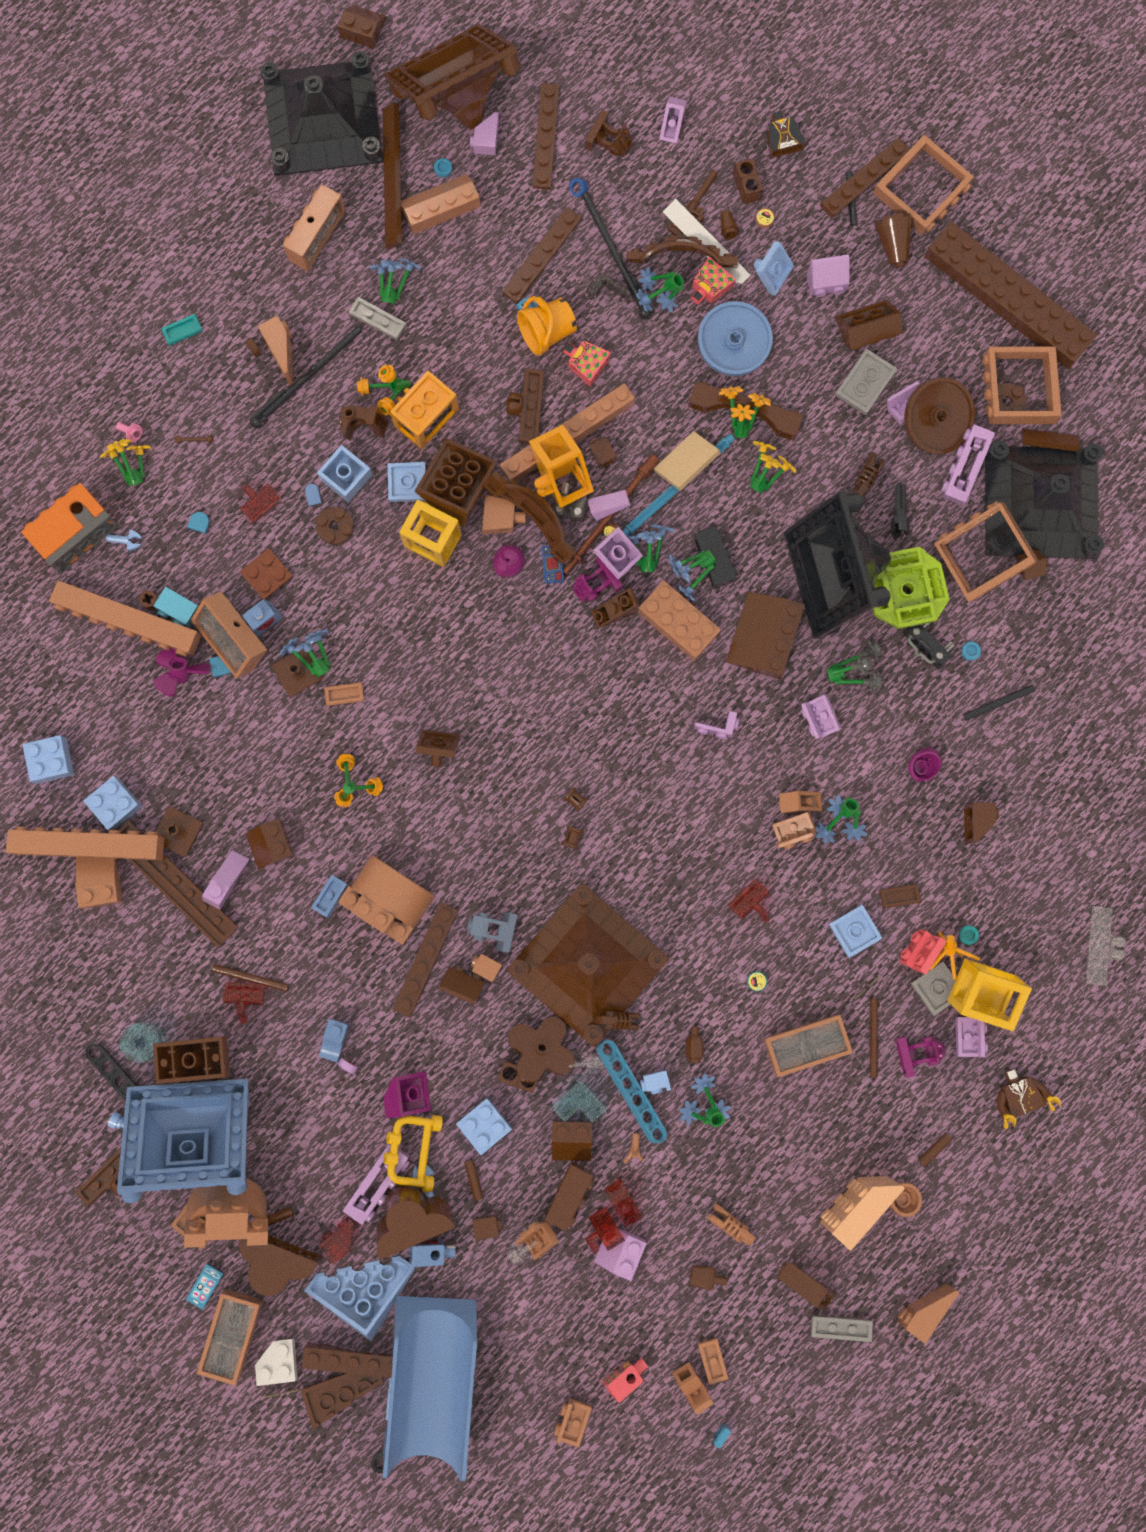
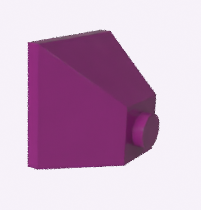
(407, 1095)

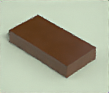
(900, 896)

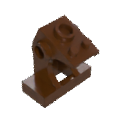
(600, 132)
(366, 416)

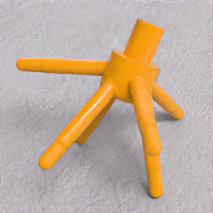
(950, 949)

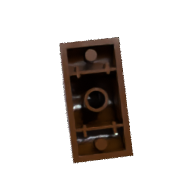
(191, 1059)
(411, 1220)
(277, 1264)

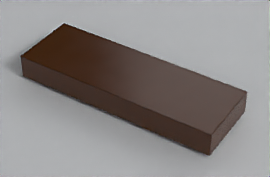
(1050, 440)

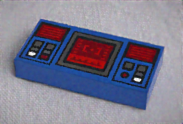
(552, 566)

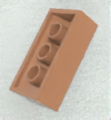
(440, 203)

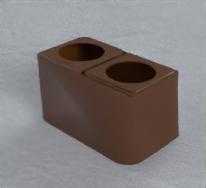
(751, 196)
(516, 1082)

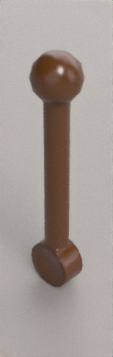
(209, 438)

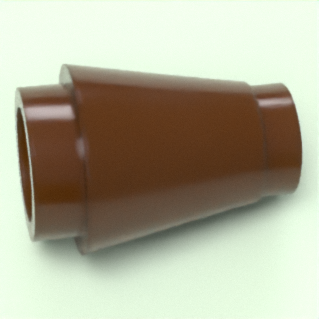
(729, 228)

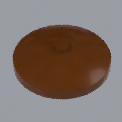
(939, 415)

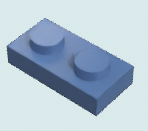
(329, 896)

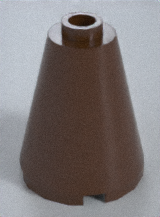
(895, 238)

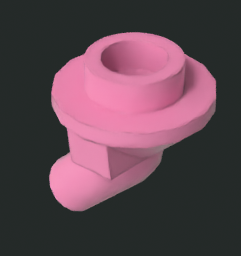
(132, 432)

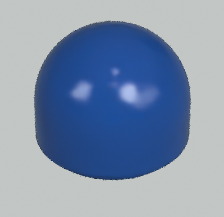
(584, 186)

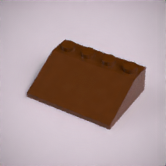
(455, 480)
(765, 634)

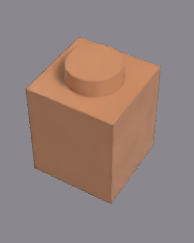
(486, 967)

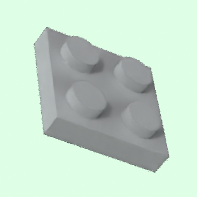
(935, 988)

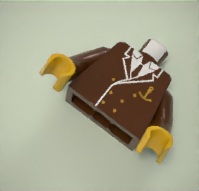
(1022, 1097)

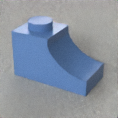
(334, 1039)

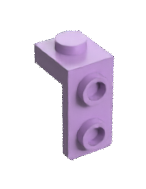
(731, 723)

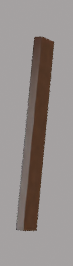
(392, 179)

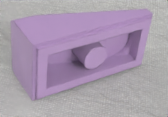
(608, 504)

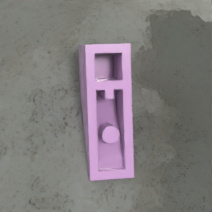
(225, 880)

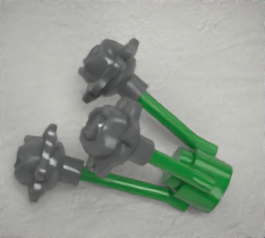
(863, 664)

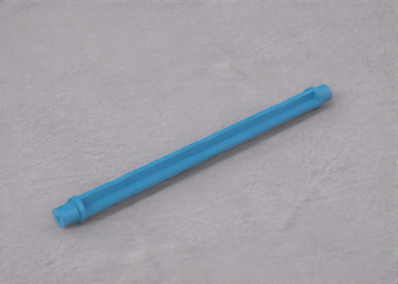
(666, 495)

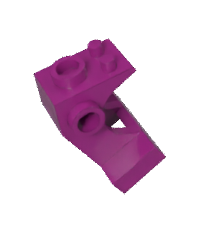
(605, 578)
(934, 1050)

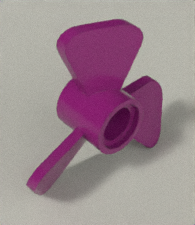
(177, 673)

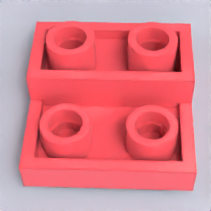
(922, 951)

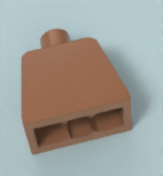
(500, 515)

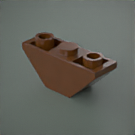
(616, 609)

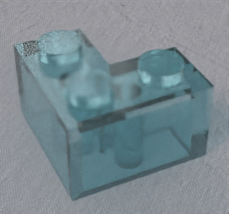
(581, 1098)

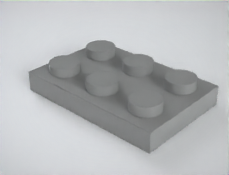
(866, 381)

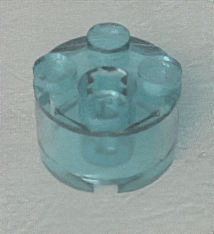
(131, 1045)

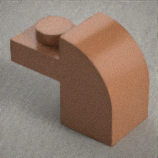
(693, 1388)

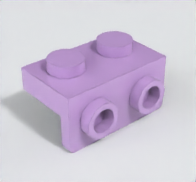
(897, 402)
(820, 717)
(970, 1037)

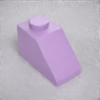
(673, 119)
(485, 136)

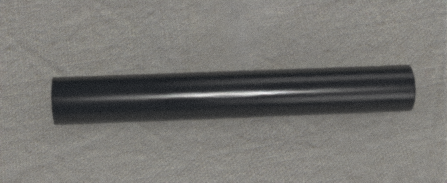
(852, 206)

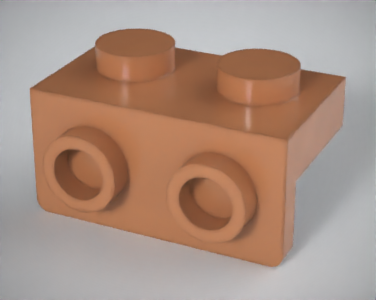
(794, 830)
(541, 1232)
(573, 1423)

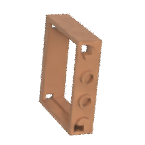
(898, 206)
(1049, 358)
(961, 529)

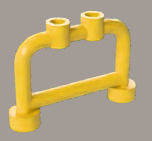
(391, 1158)

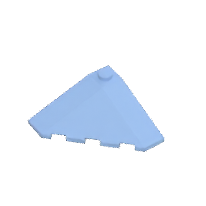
(362, 1296)

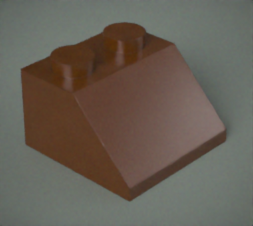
(361, 26)
(978, 820)
(270, 843)
(462, 985)
(571, 1140)

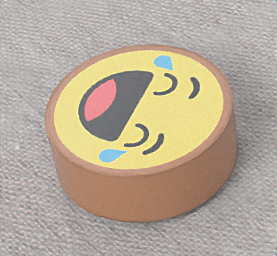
(764, 218)

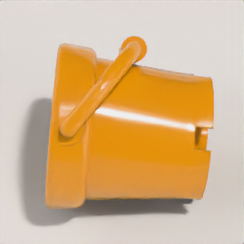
(545, 323)

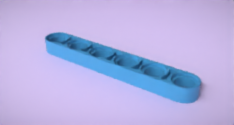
(634, 1089)

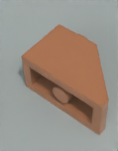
(800, 802)

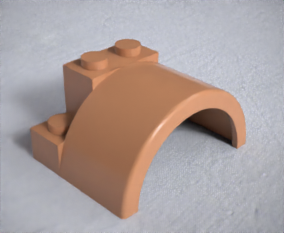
(386, 897)
(226, 1216)

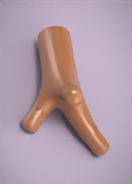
(634, 1150)

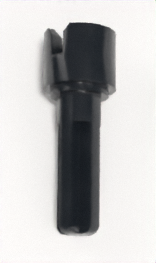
(900, 521)

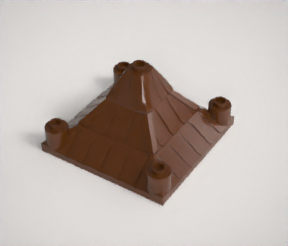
(455, 75)
(587, 963)

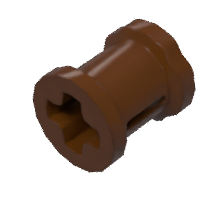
(144, 599)
(573, 793)
(572, 837)

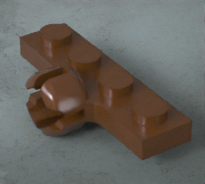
(527, 405)
(103, 1179)

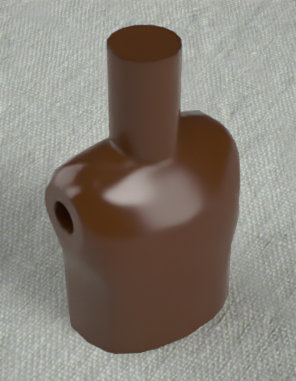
(705, 1277)

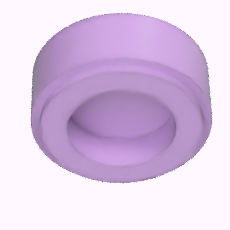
(347, 1065)

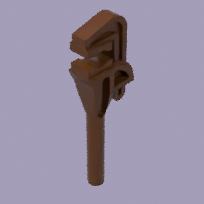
(692, 206)

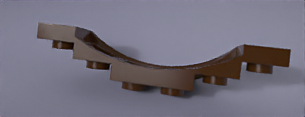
(690, 244)
(536, 509)

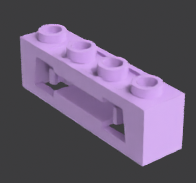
(978, 435)
(358, 1211)

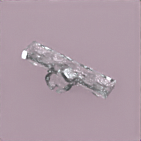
(1102, 946)

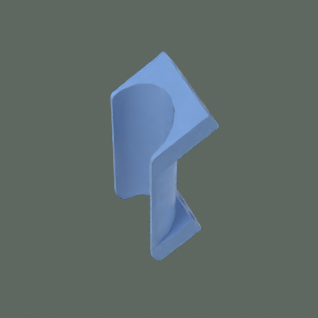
(431, 1381)

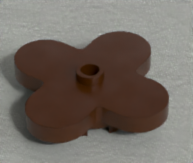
(533, 1061)

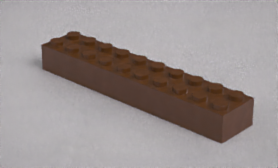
(1009, 294)

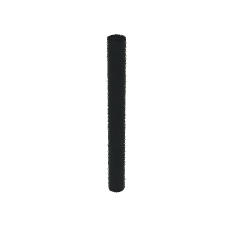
(999, 702)

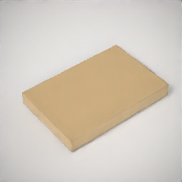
(687, 461)

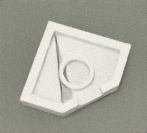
(277, 1363)

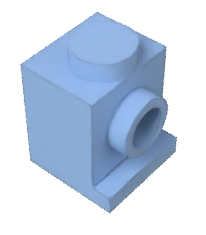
(655, 1082)

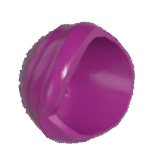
(508, 561)
(924, 764)

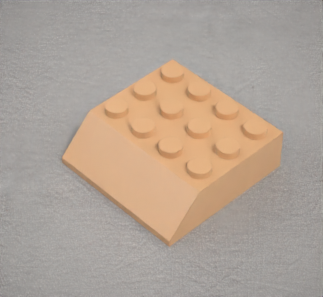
(860, 1208)

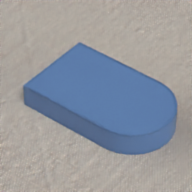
(312, 494)

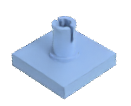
(774, 268)

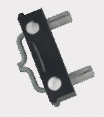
(932, 650)

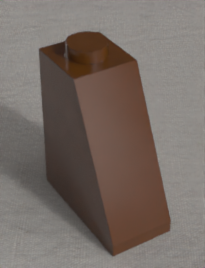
(806, 1285)

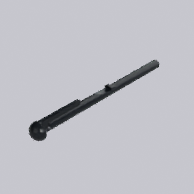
(630, 280)
(283, 395)

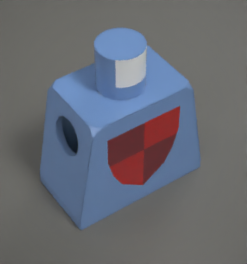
(262, 617)
(421, 1255)

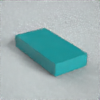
(181, 329)

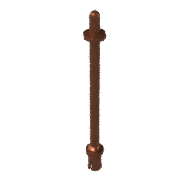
(642, 473)

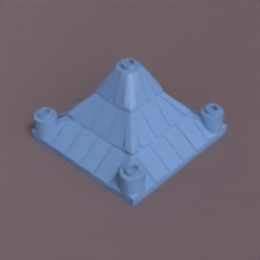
(184, 1137)

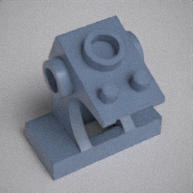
(479, 926)

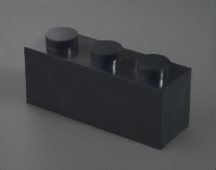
(724, 572)

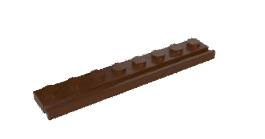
(184, 894)

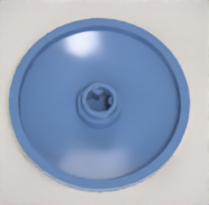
(735, 338)

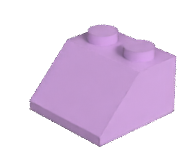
(828, 275)
(617, 552)
(624, 1257)

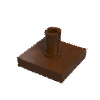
(294, 674)
(437, 745)
(179, 831)

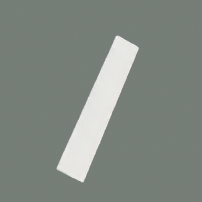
(691, 227)

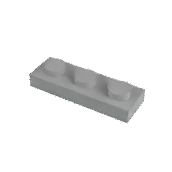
(377, 318)
(841, 1328)

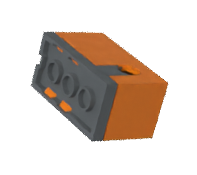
(69, 528)

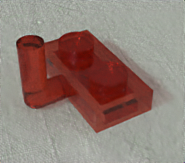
(258, 502)
(749, 900)
(243, 995)
(605, 1230)

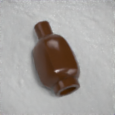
(694, 1046)

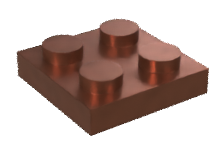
(266, 574)

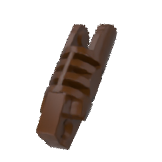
(868, 474)
(618, 1020)

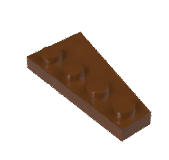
(334, 1394)

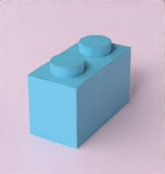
(176, 607)

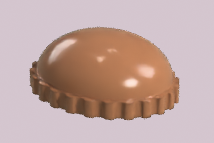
(907, 1206)

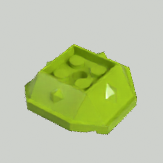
(927, 585)

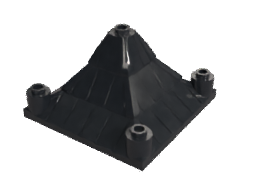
(322, 116)
(1048, 496)
(836, 564)

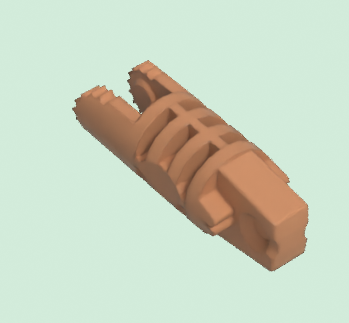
(731, 1226)

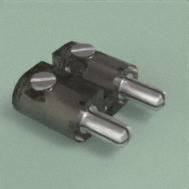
(575, 511)

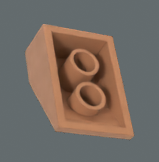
(277, 337)
(97, 882)
(925, 1314)

